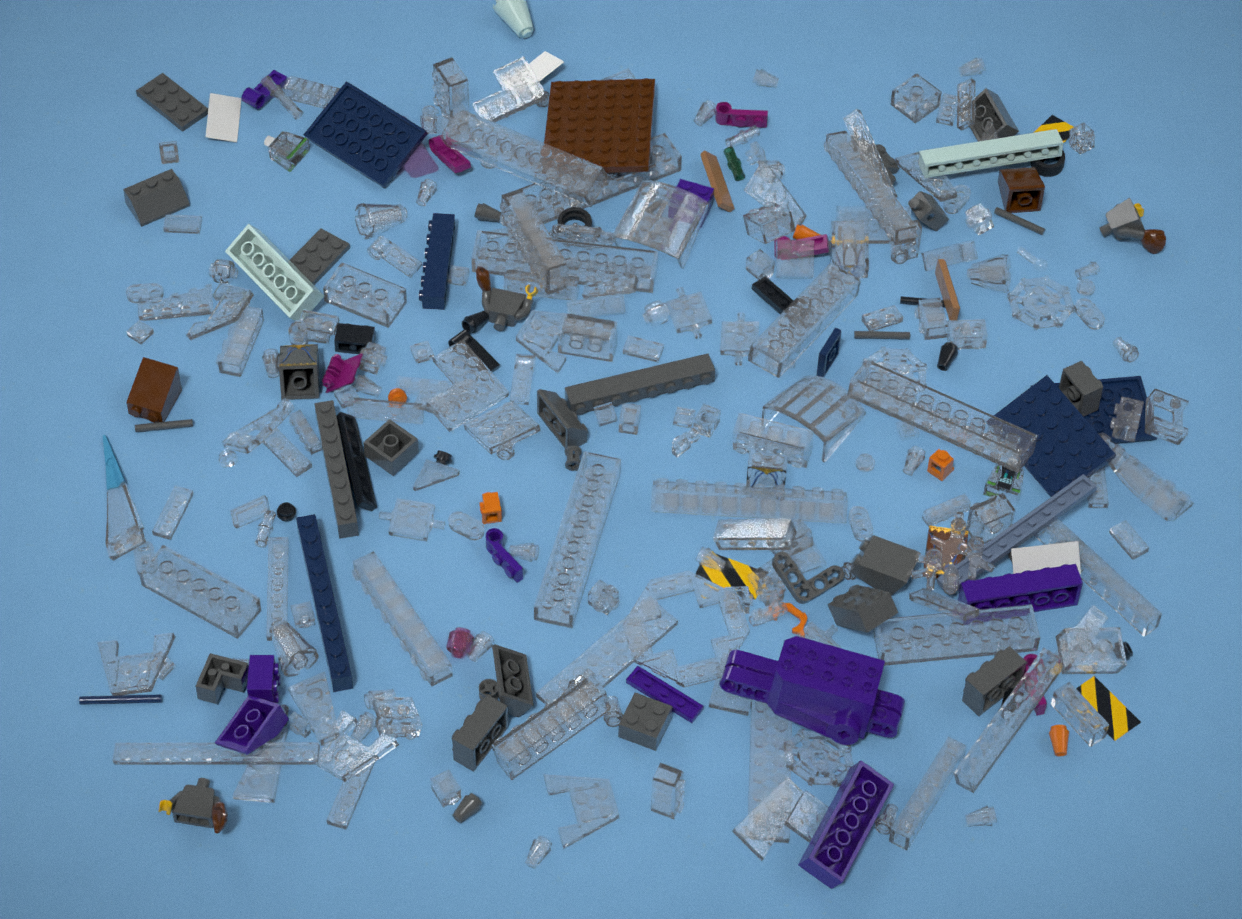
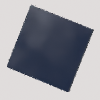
(829, 352)

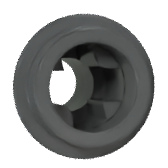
(487, 213)
(468, 806)

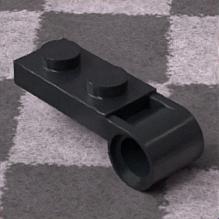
(485, 357)

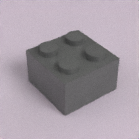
(1081, 387)
(391, 447)
(645, 721)

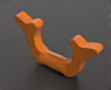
(799, 614)

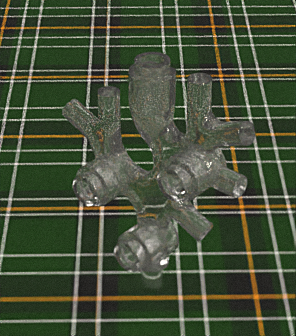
(942, 560)

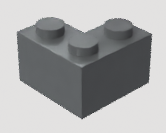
(218, 674)

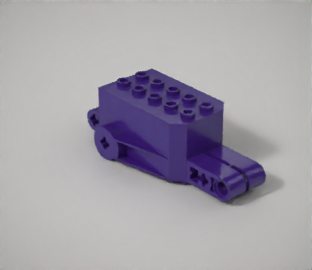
(818, 689)

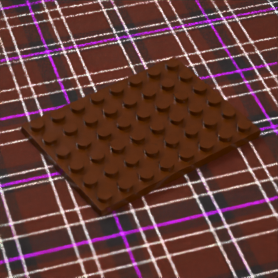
(603, 122)

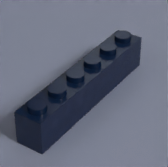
(438, 261)

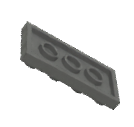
(172, 102)
(319, 255)

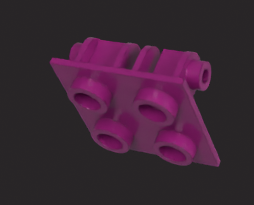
(341, 372)

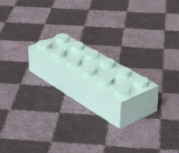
(274, 272)

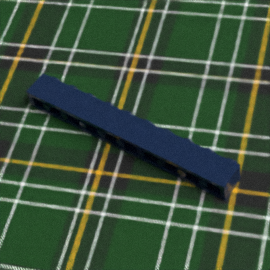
(324, 603)

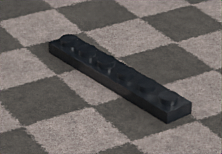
(356, 461)

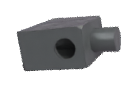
(924, 205)

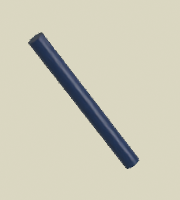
(116, 699)

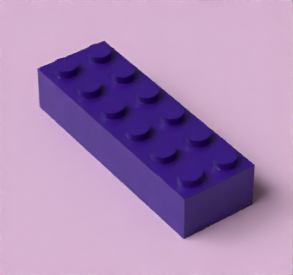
(1040, 588)
(846, 824)

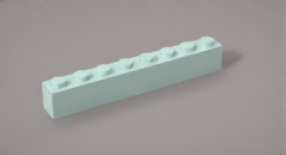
(990, 153)

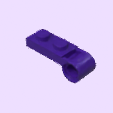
(260, 95)
(500, 556)

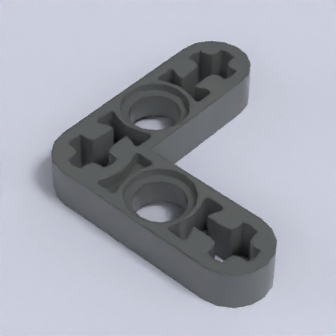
(808, 586)

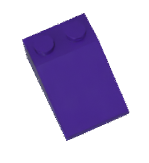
(252, 725)

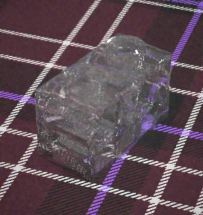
(1127, 419)

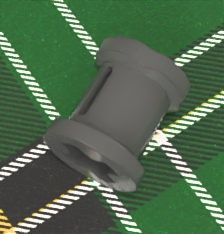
(573, 458)

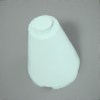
(516, 16)

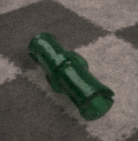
(734, 163)

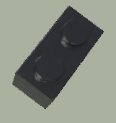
(353, 338)

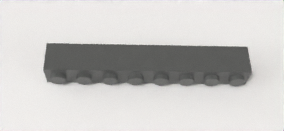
(640, 384)
(336, 469)

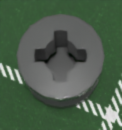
(489, 686)

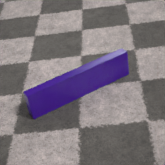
(665, 693)

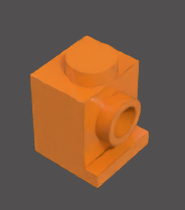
(944, 461)
(490, 508)

